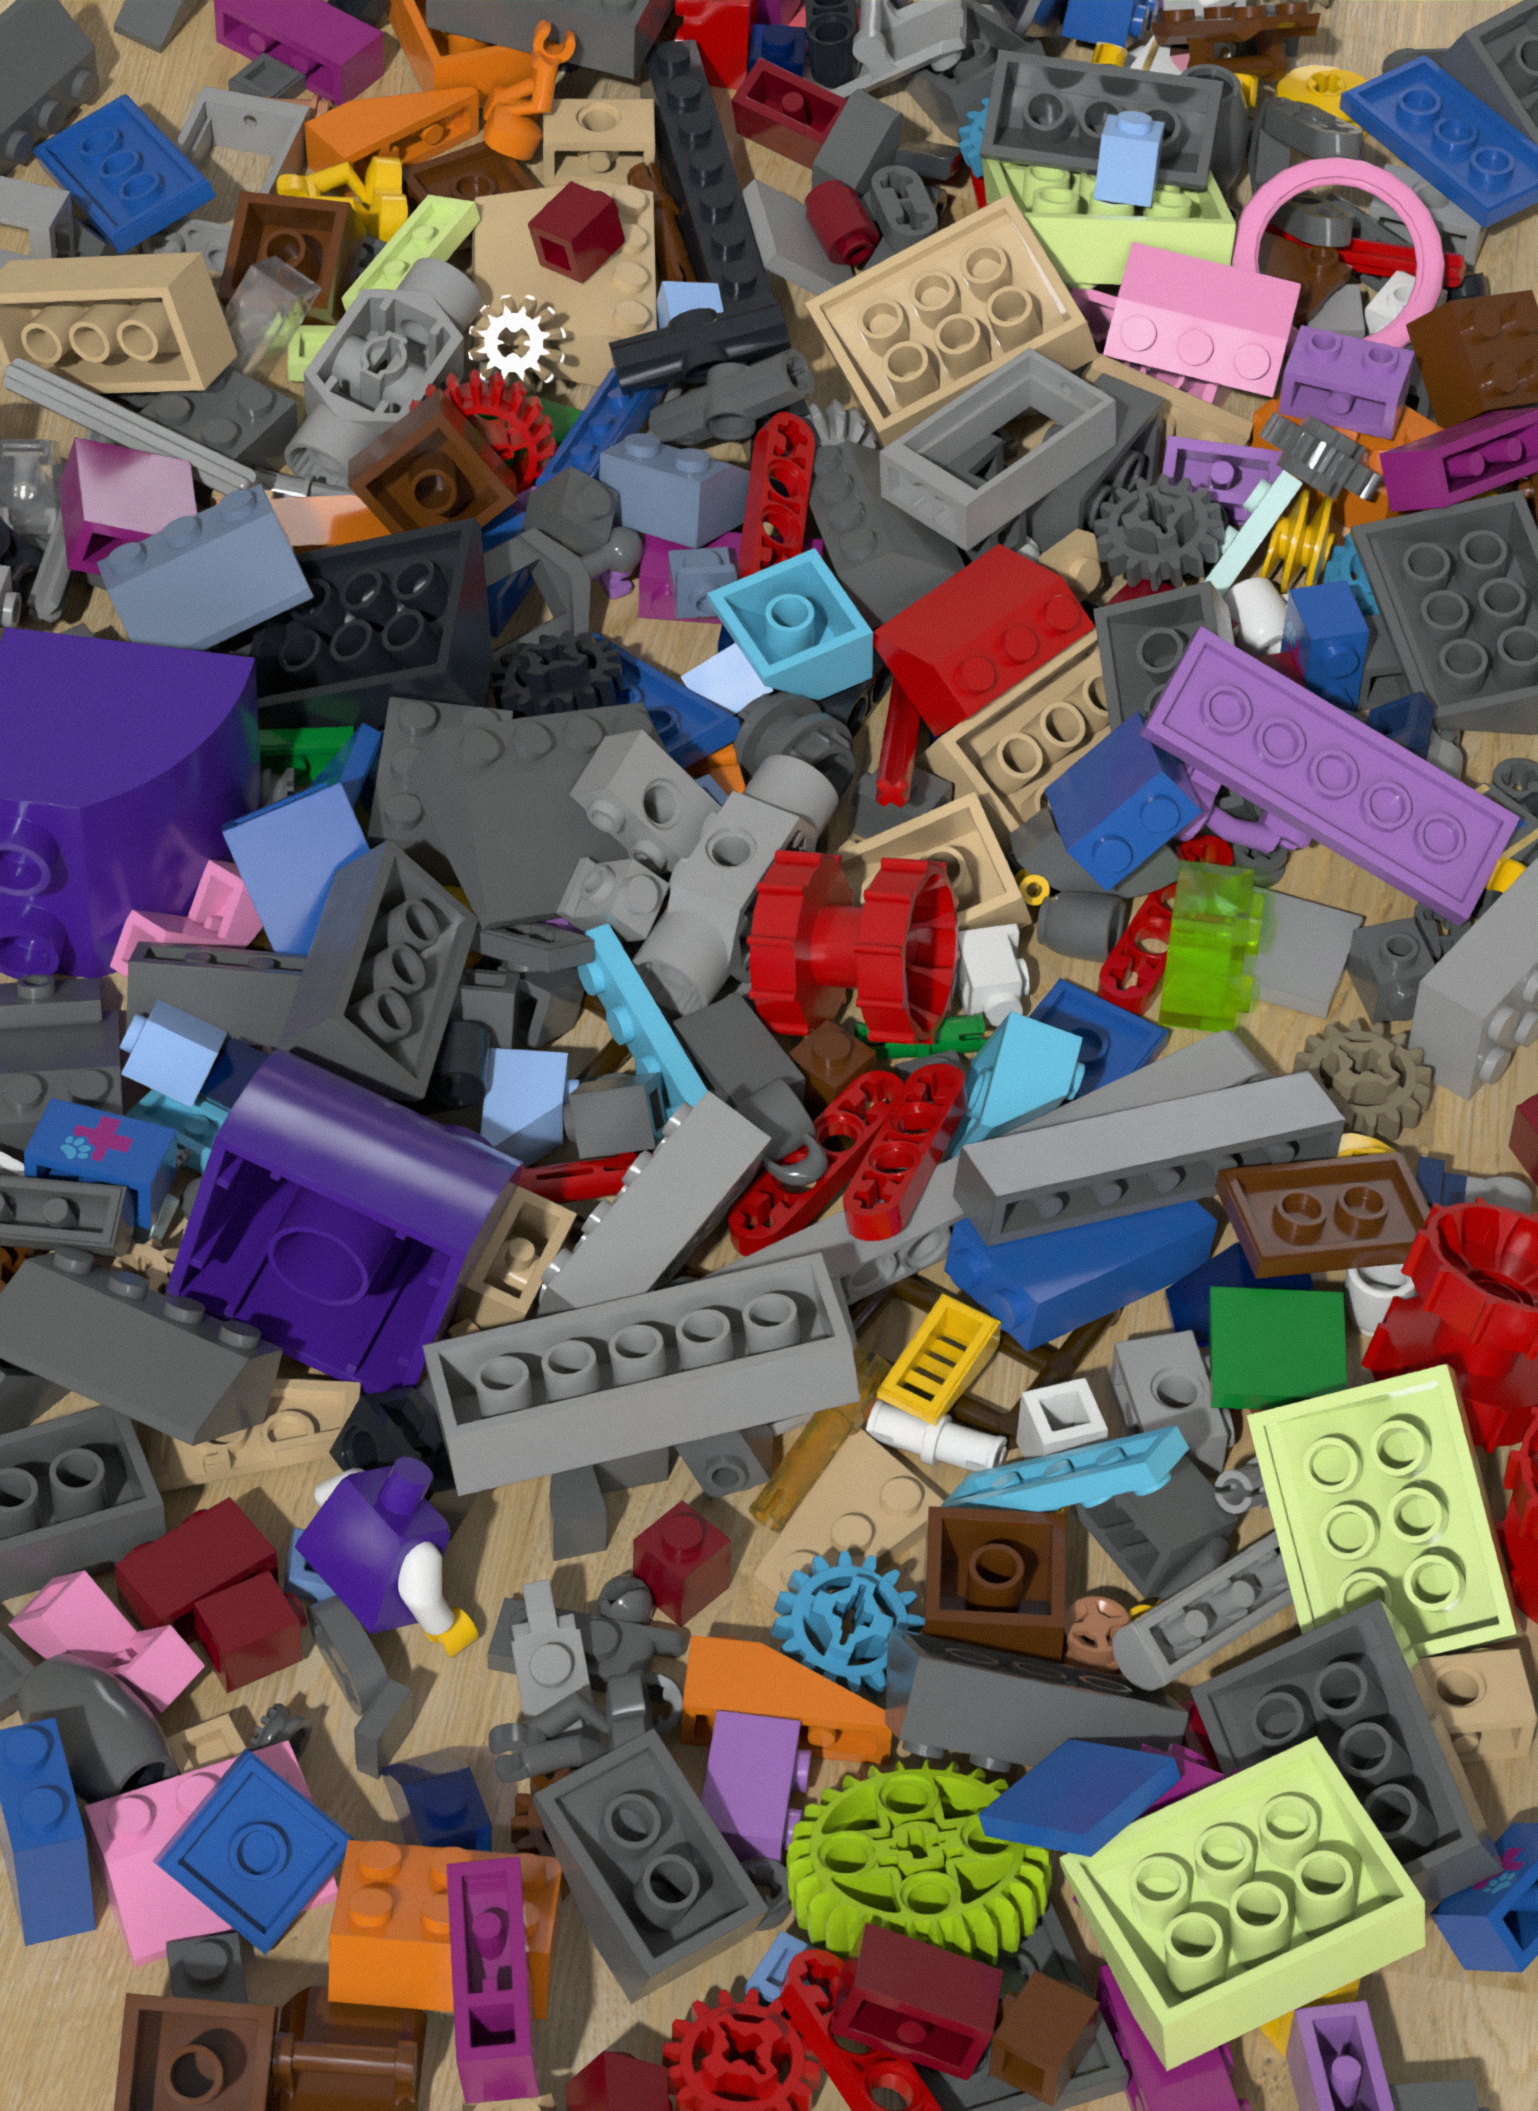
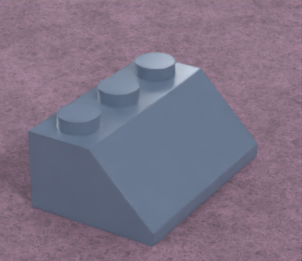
(206, 575)

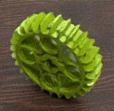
(914, 1862)

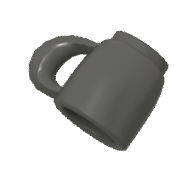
(1081, 924)
(784, 1119)

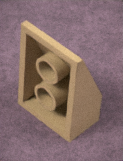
(974, 860)

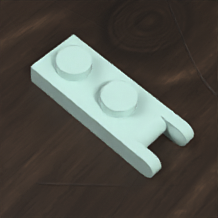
(1265, 505)

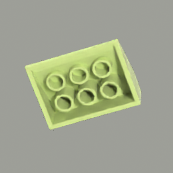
(1094, 237)
(1387, 1503)
(1246, 1902)

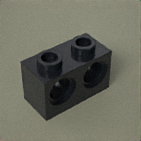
(398, 1426)

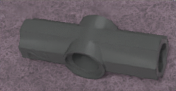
(733, 400)

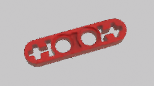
(765, 504)
(1150, 922)
(892, 1149)
(796, 1210)
(850, 2072)

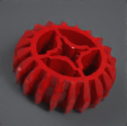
(524, 427)

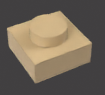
(1077, 562)
(206, 1744)

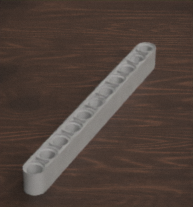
(869, 1266)

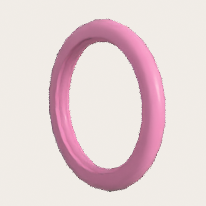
(1370, 179)

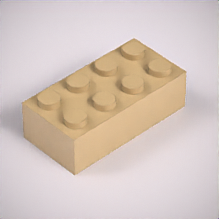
(116, 321)

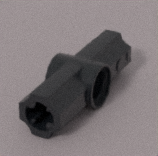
(697, 343)

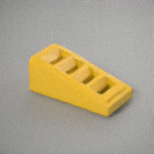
(960, 1323)

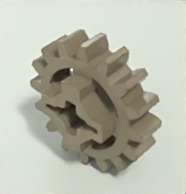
(1363, 1078)

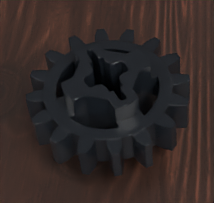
(558, 676)

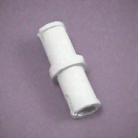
(943, 1443)

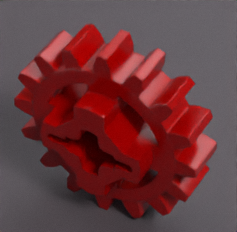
(742, 2058)

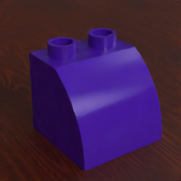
(113, 788)
(340, 1223)

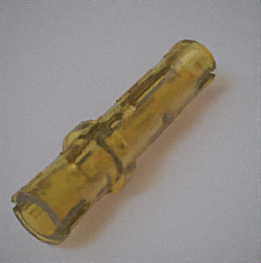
(817, 1446)

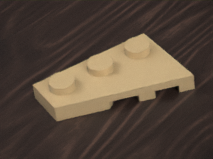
(297, 1429)

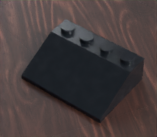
(383, 623)

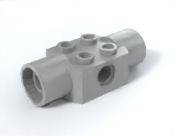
(378, 363)
(715, 889)

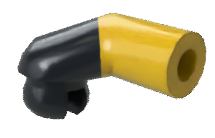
(1032, 887)

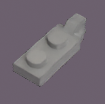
(550, 1660)

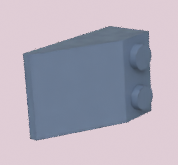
(675, 490)

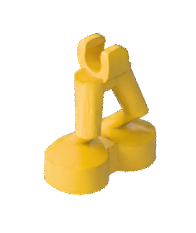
(381, 194)

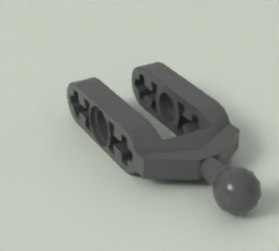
(1316, 134)
(561, 578)

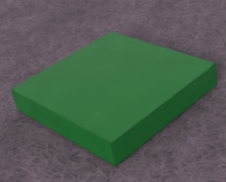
(1274, 1346)

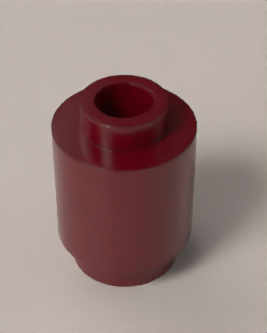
(841, 223)

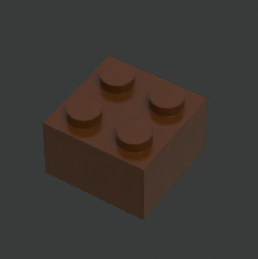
(308, 234)
(1478, 355)
(431, 471)
(996, 1579)
(195, 2055)

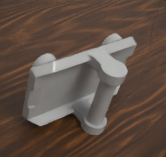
(904, 40)

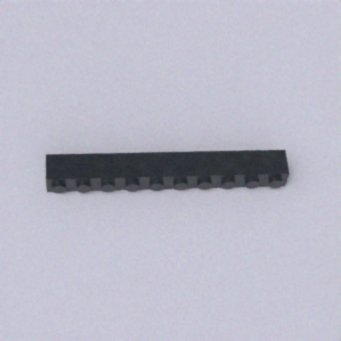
(705, 186)

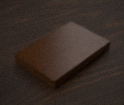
(1324, 1213)

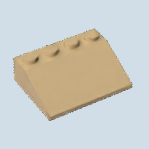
(607, 307)
(948, 318)
(1025, 738)

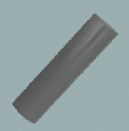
(65, 1214)

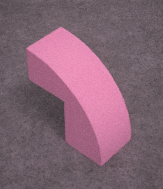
(218, 917)
(80, 1620)

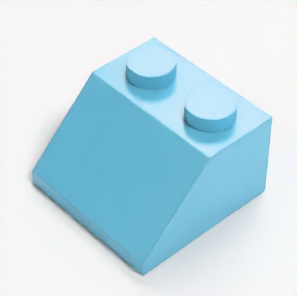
(797, 627)
(1017, 1078)

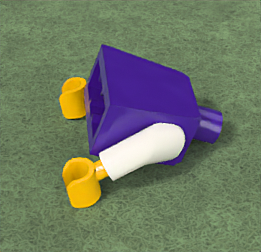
(385, 1551)

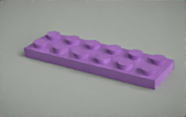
(1330, 776)

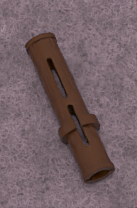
(670, 250)

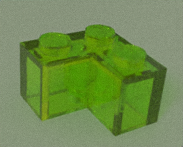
(1210, 932)

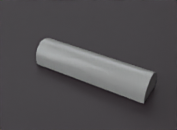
(1204, 1616)

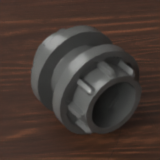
(794, 728)

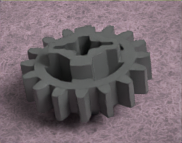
(1321, 456)
(1159, 532)

